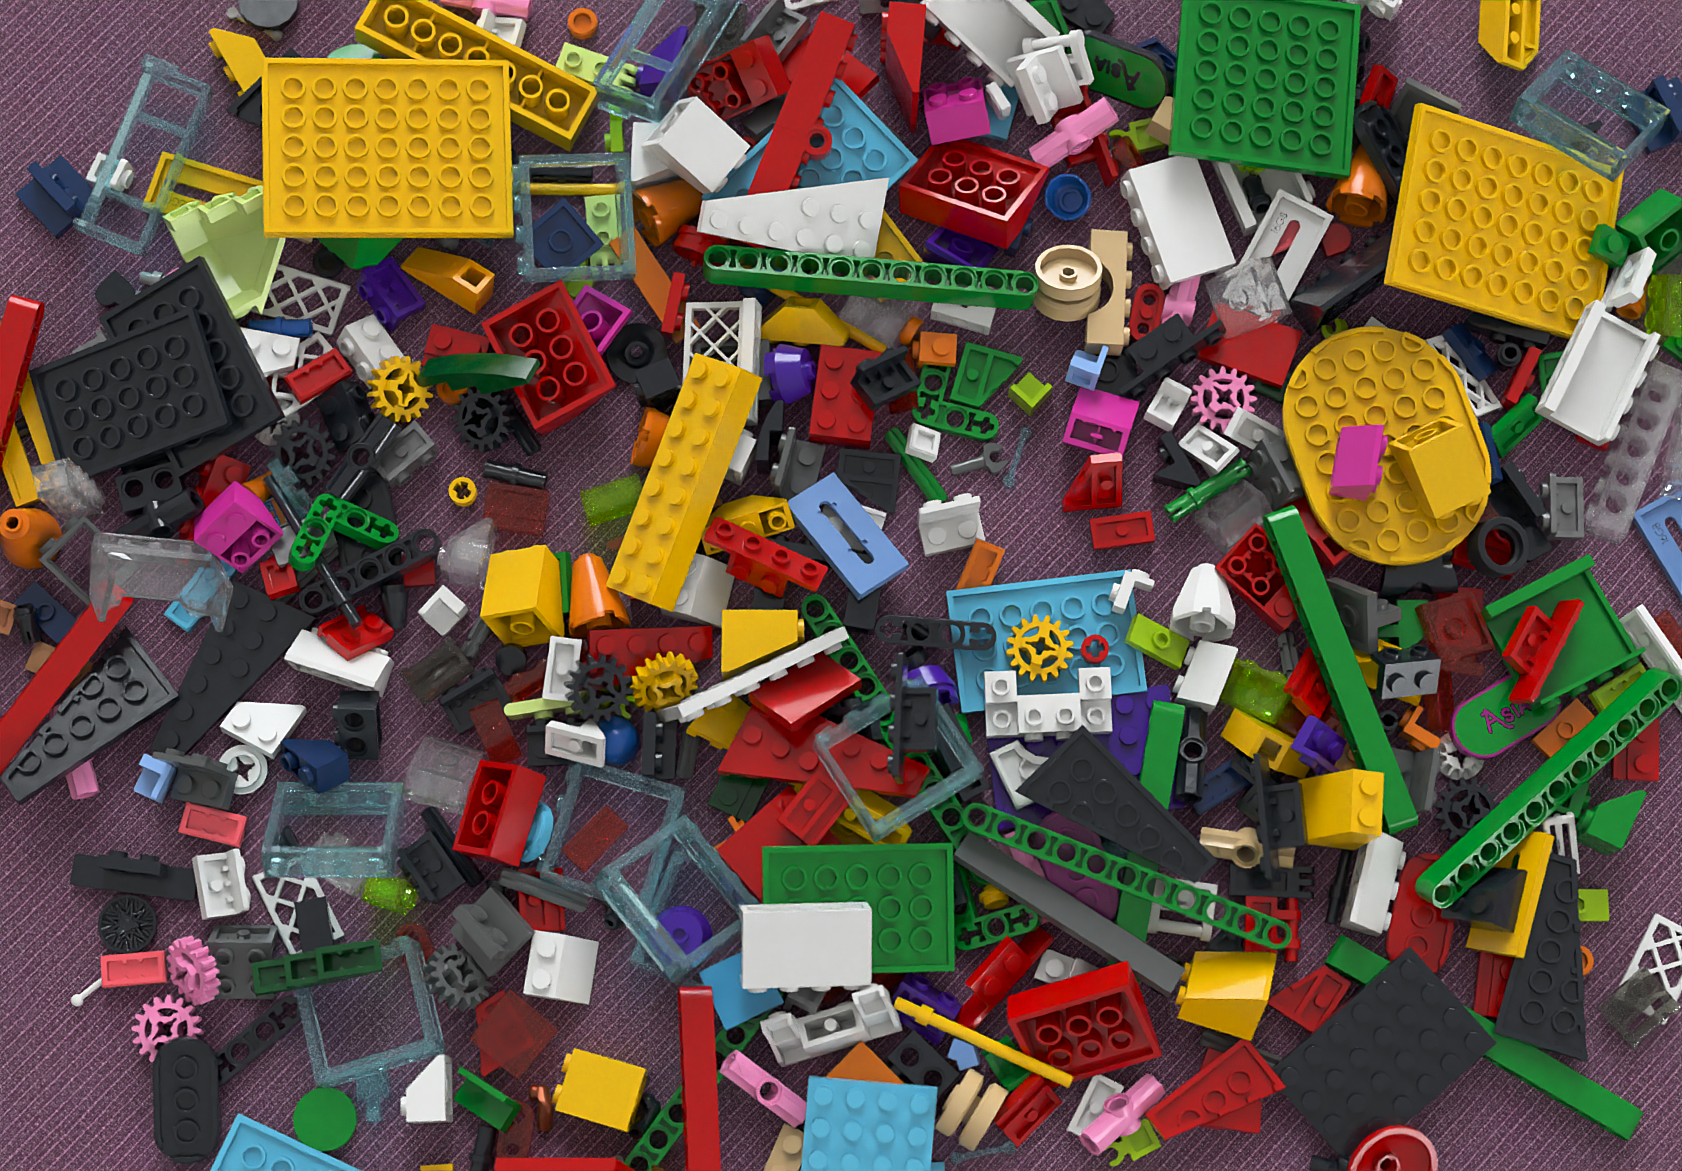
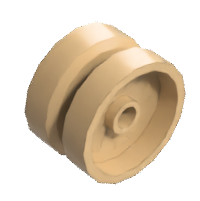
(1068, 282)
(966, 1107)

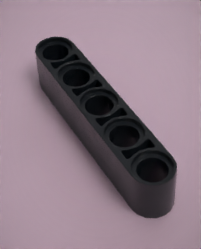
(386, 573)

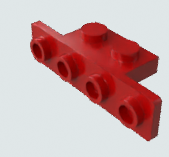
(1097, 151)
(213, 481)
(763, 561)
(1537, 645)
(999, 974)

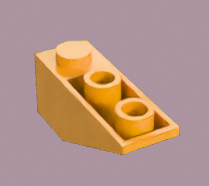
(452, 276)

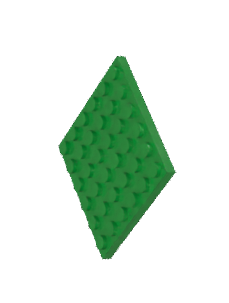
(1266, 84)

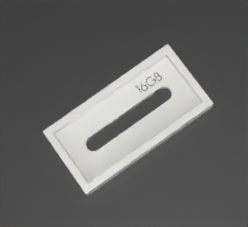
(1312, 229)

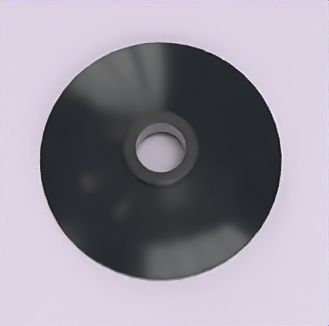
(631, 335)

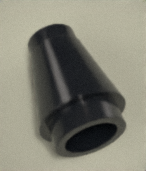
(394, 605)

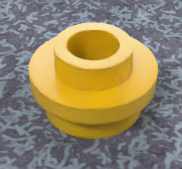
(993, 897)

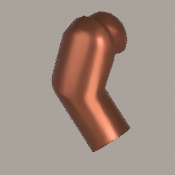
(545, 1109)

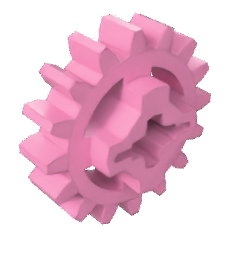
(1214, 391)
(193, 970)
(178, 1020)

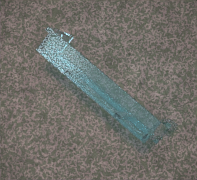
(167, 73)
(678, 74)

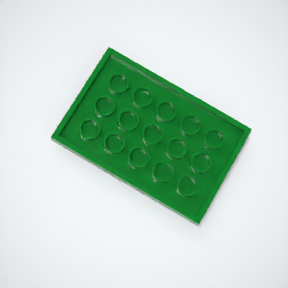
(902, 882)

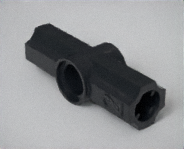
(375, 441)
(163, 516)
(1191, 771)

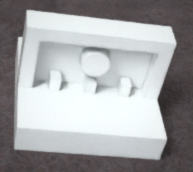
(1044, 82)

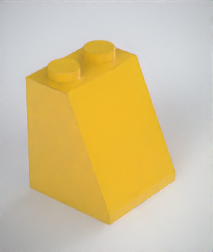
(1441, 467)
(523, 596)
(757, 637)
(1343, 808)
(1226, 990)
(600, 1089)

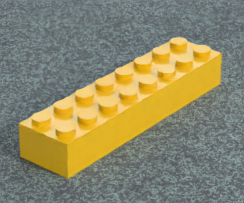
(540, 94)
(684, 481)

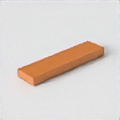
(653, 283)

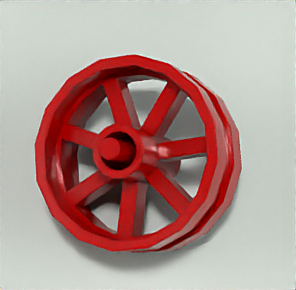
(693, 244)

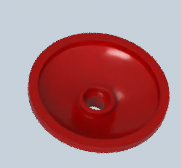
(1399, 1146)

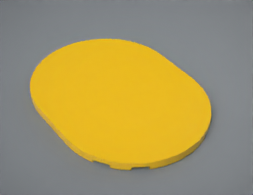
(1389, 381)

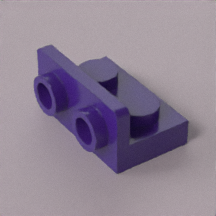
(389, 293)
(1319, 746)
(919, 991)

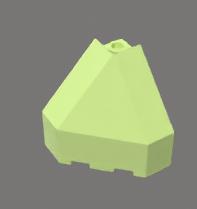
(233, 244)

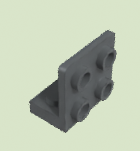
(798, 465)
(1419, 775)
(200, 779)
(234, 951)

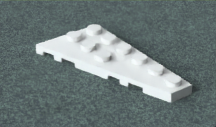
(811, 219)
(748, 680)

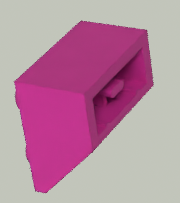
(956, 110)
(1100, 422)
(1356, 461)
(237, 527)

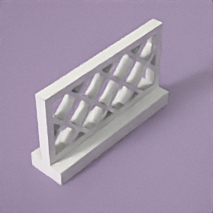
(748, 338)

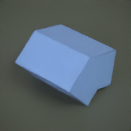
(964, 1053)

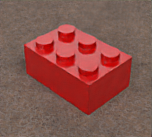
(838, 410)
(499, 813)

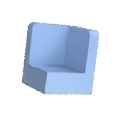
(1086, 368)
(155, 778)

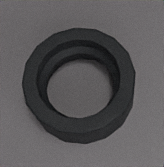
(1518, 541)

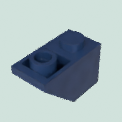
(315, 763)

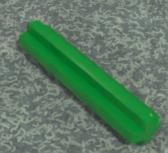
(915, 466)

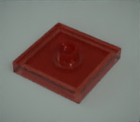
(1455, 627)
(514, 1034)

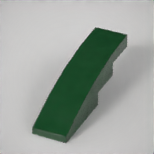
(484, 370)
(317, 967)

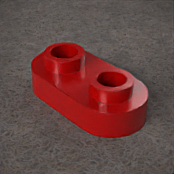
(1145, 314)

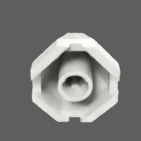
(1204, 607)

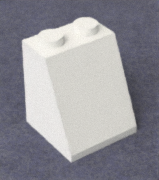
(697, 145)
(644, 167)

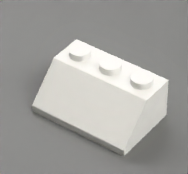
(315, 657)
(1373, 886)

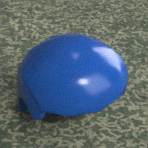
(1067, 197)
(621, 740)

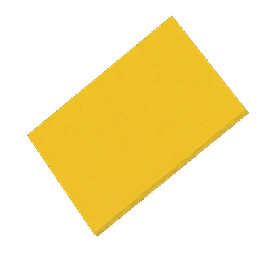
(386, 148)
(1498, 223)

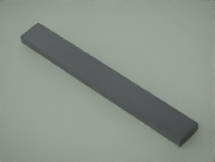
(1068, 913)

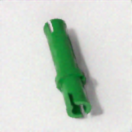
(1196, 497)

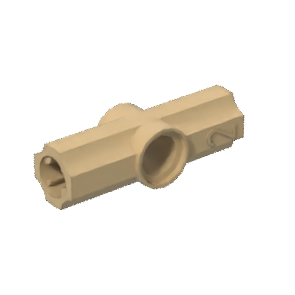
(1231, 846)

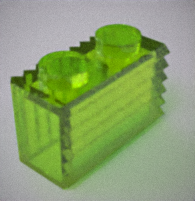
(611, 499)
(390, 894)

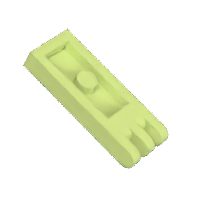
(587, 64)
(602, 219)
(539, 708)

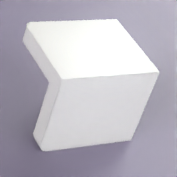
(443, 611)

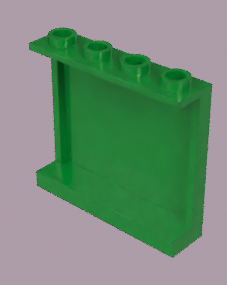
(1593, 645)

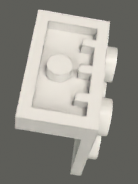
(950, 524)

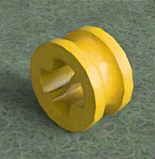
(471, 488)

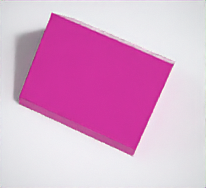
(601, 316)

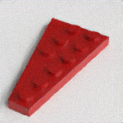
(773, 752)

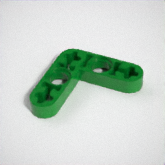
(942, 409)
(337, 520)
(971, 920)

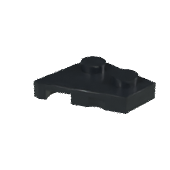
(871, 475)

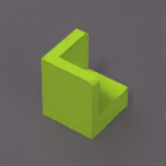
(1029, 393)

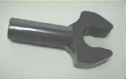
(982, 461)

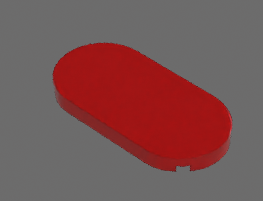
(1417, 921)

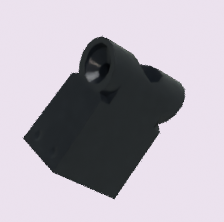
(1429, 577)

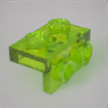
(1665, 305)
(1255, 690)

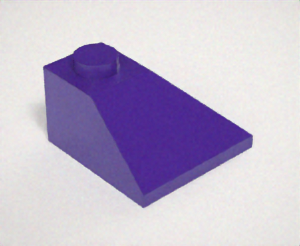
(650, 77)

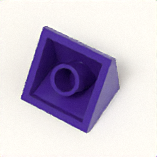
(958, 249)

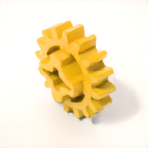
(397, 400)
(1026, 645)
(664, 682)

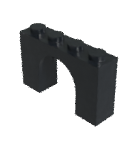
(859, 614)

